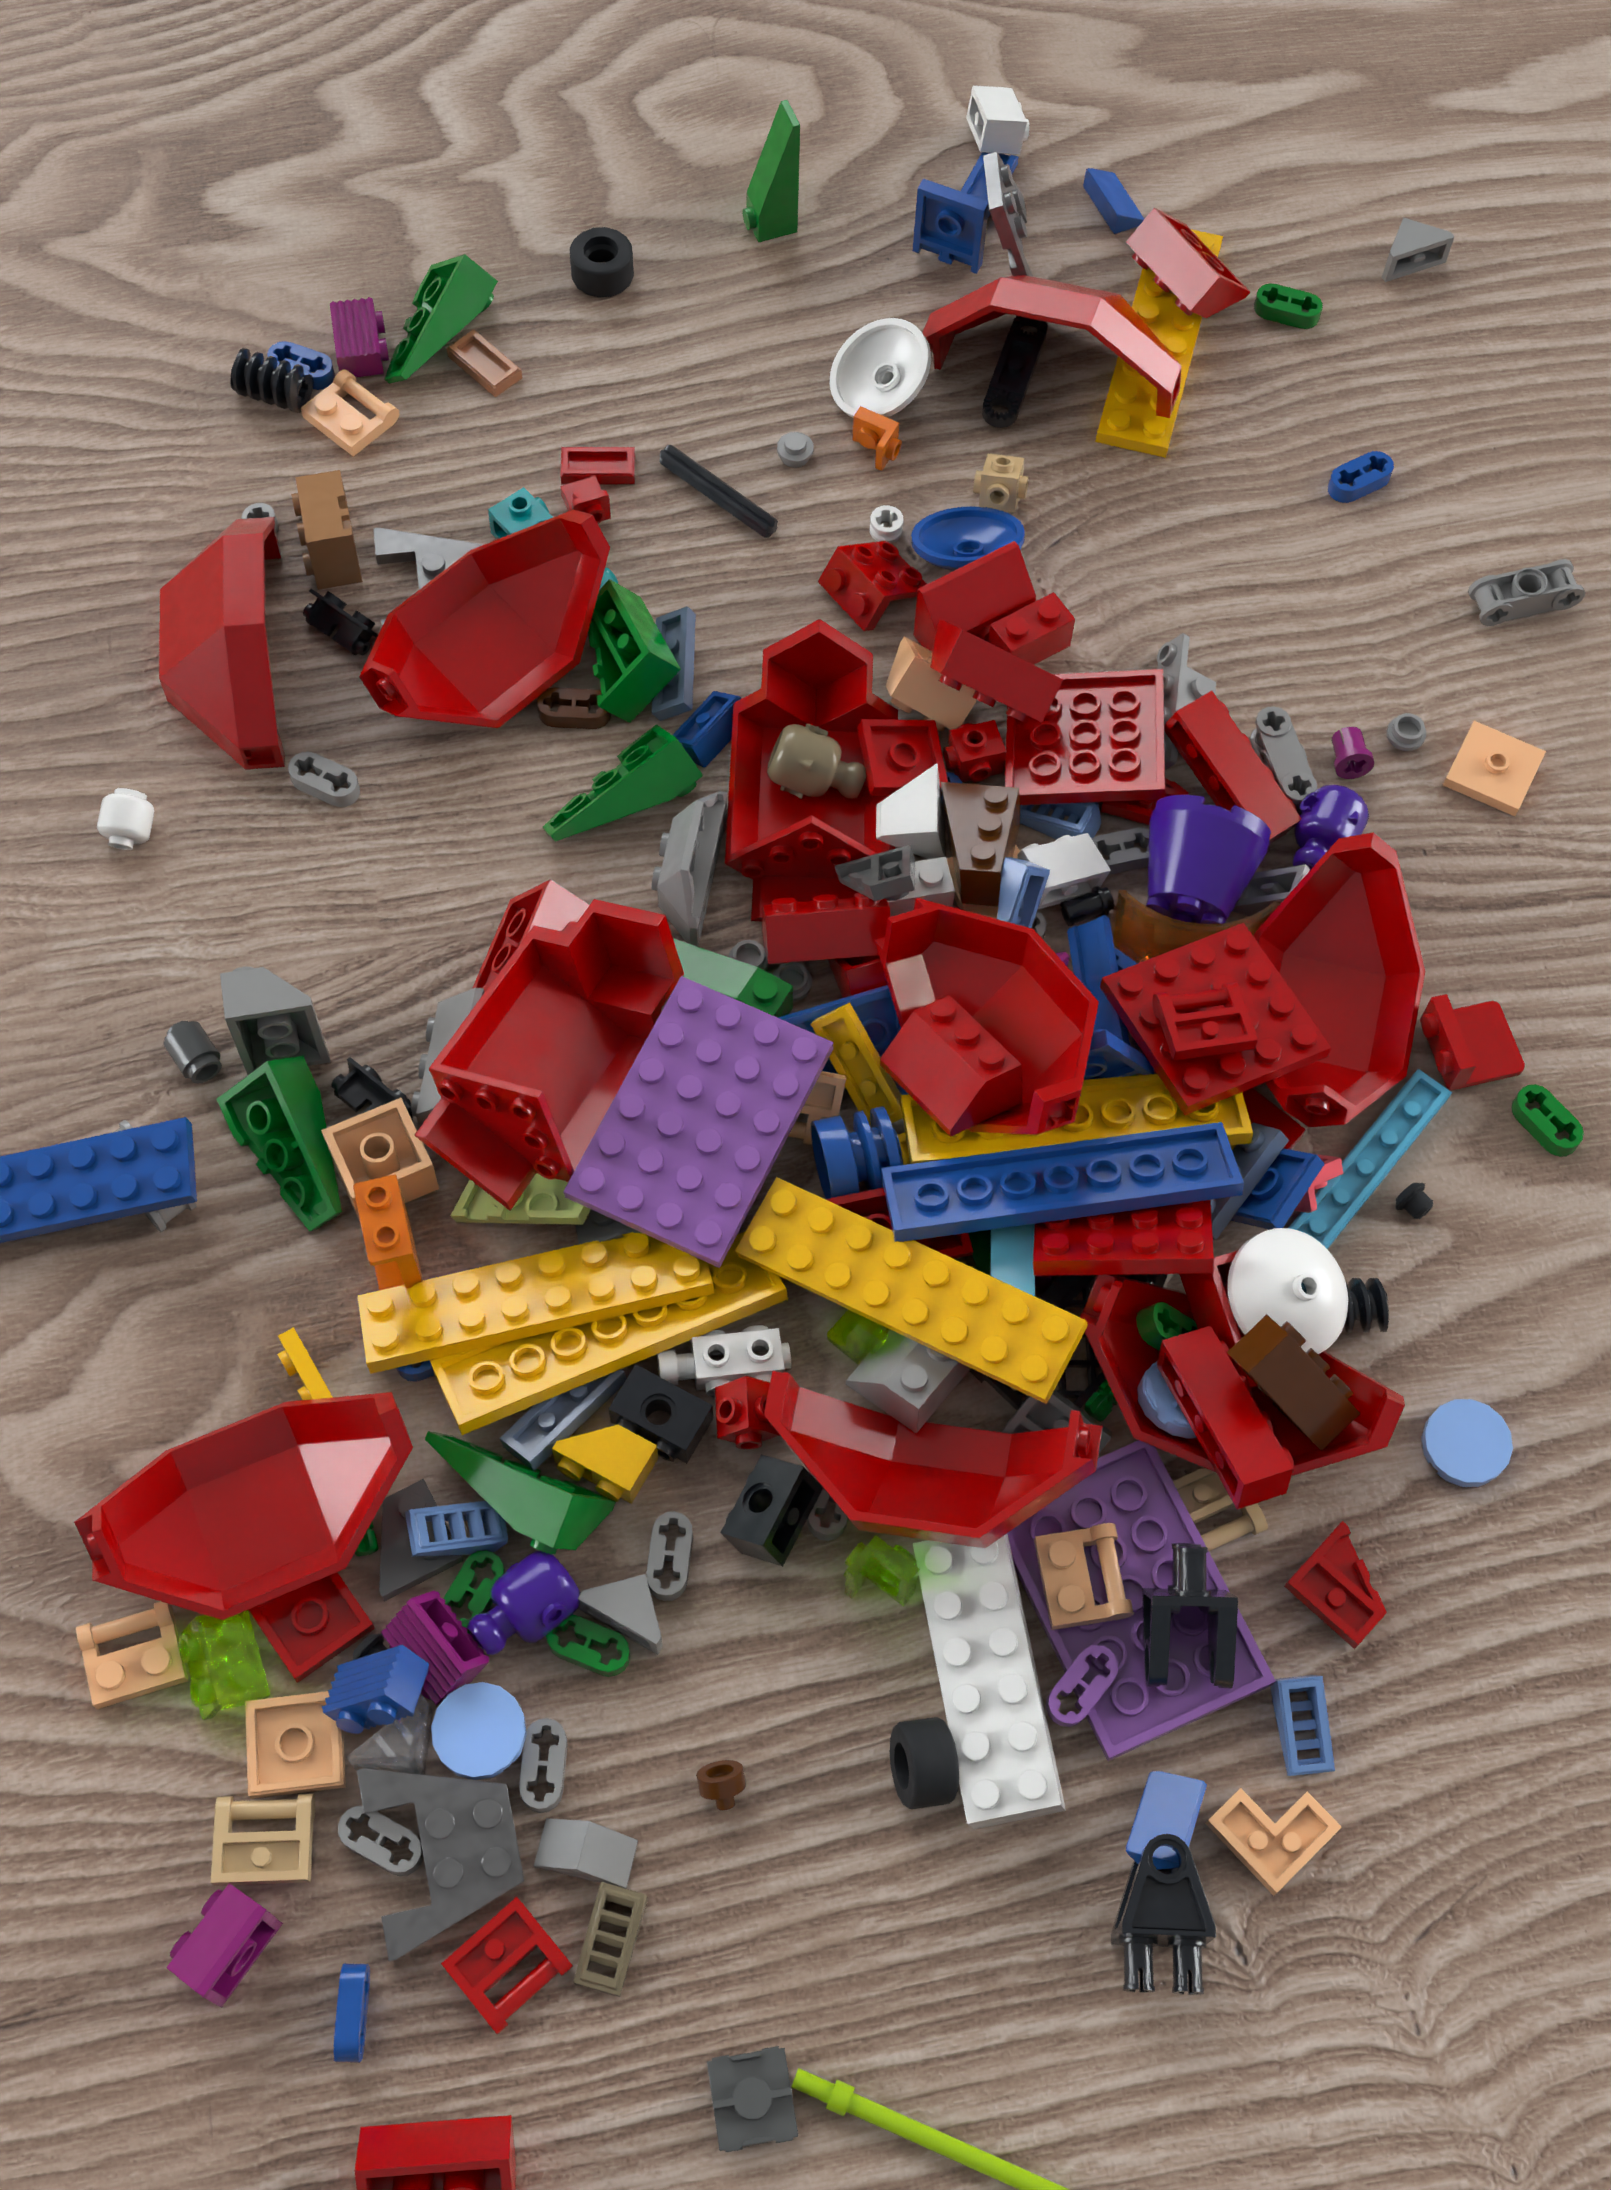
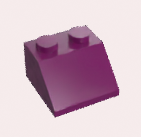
(223, 1944)

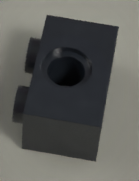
(649, 1393)
(771, 1510)

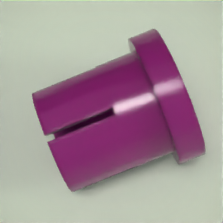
(1352, 756)

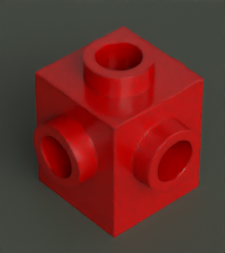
(975, 751)
(741, 1413)

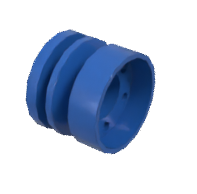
(855, 1156)

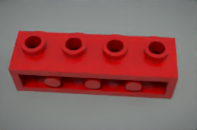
(1228, 764)
(1225, 1417)

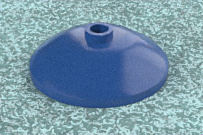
(964, 535)

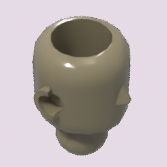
(810, 762)

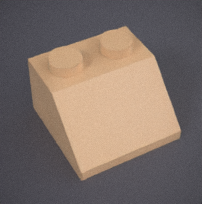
(917, 688)
(380, 1146)

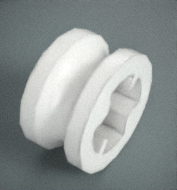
(886, 514)

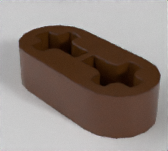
(573, 708)

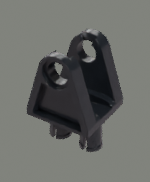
(1189, 1589)
(1163, 1913)

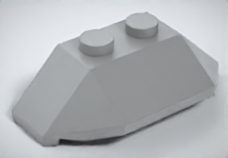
(690, 864)

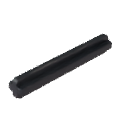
(718, 491)

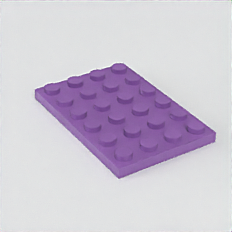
(699, 1121)
(1149, 1516)

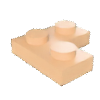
(1268, 1848)

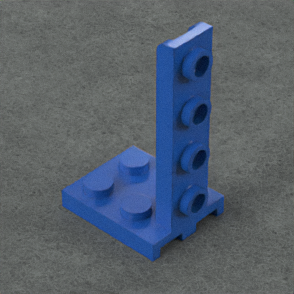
(955, 220)
(1110, 1048)

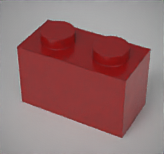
(1035, 630)

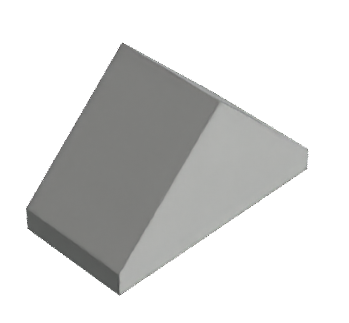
(1416, 249)
(1269, 887)
(626, 1609)
(586, 1851)

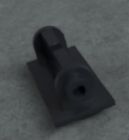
(328, 613)
(365, 1086)

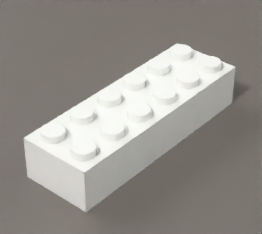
(988, 1682)

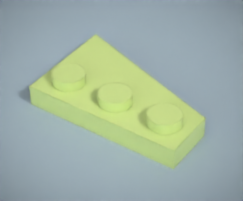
(539, 1204)

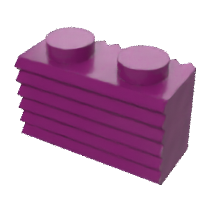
(357, 337)
(440, 1639)

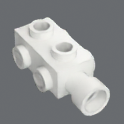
(737, 1359)

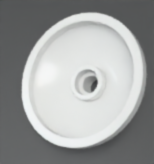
(880, 367)
(1269, 1278)

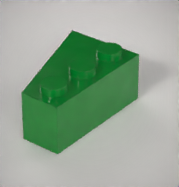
(629, 652)

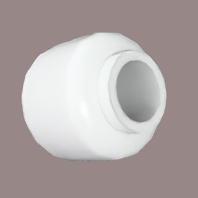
(125, 818)

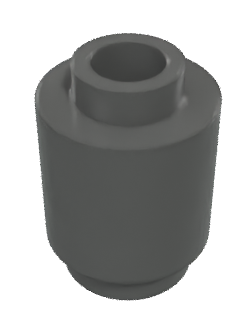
(192, 1051)

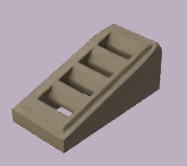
(623, 1897)

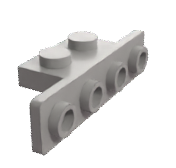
(1181, 685)

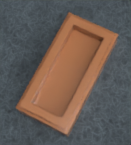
(484, 363)

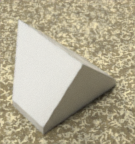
(914, 816)

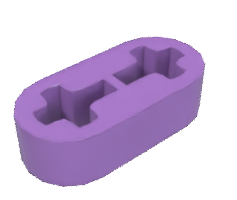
(1073, 1678)

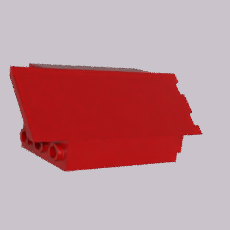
(773, 834)
(550, 1048)

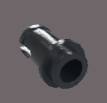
(1087, 906)

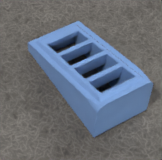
(1082, 819)
(1021, 891)
(485, 1528)
(1286, 1726)

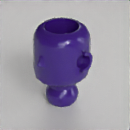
(1326, 817)
(527, 1601)

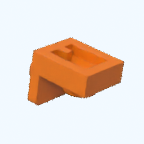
(877, 433)

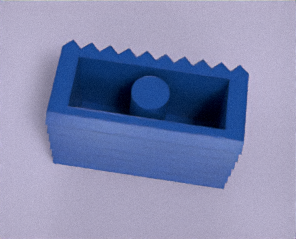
(376, 1689)

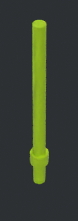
(842, 2099)

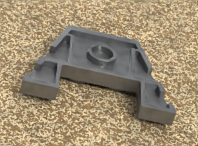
(1007, 211)
(429, 552)
(465, 1848)

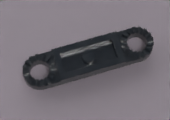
(1014, 371)

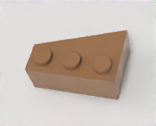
(326, 530)

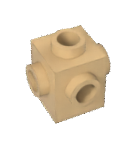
(1001, 482)

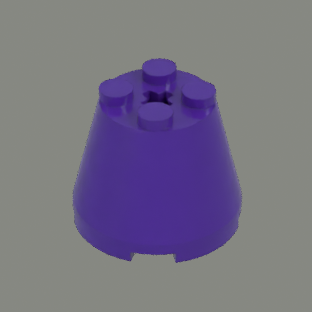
(1201, 858)

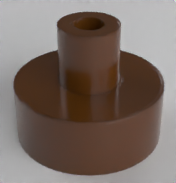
(721, 1782)

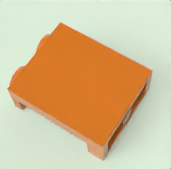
(387, 1232)

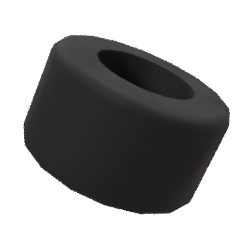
(606, 246)
(924, 1763)

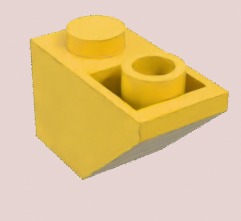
(610, 1459)

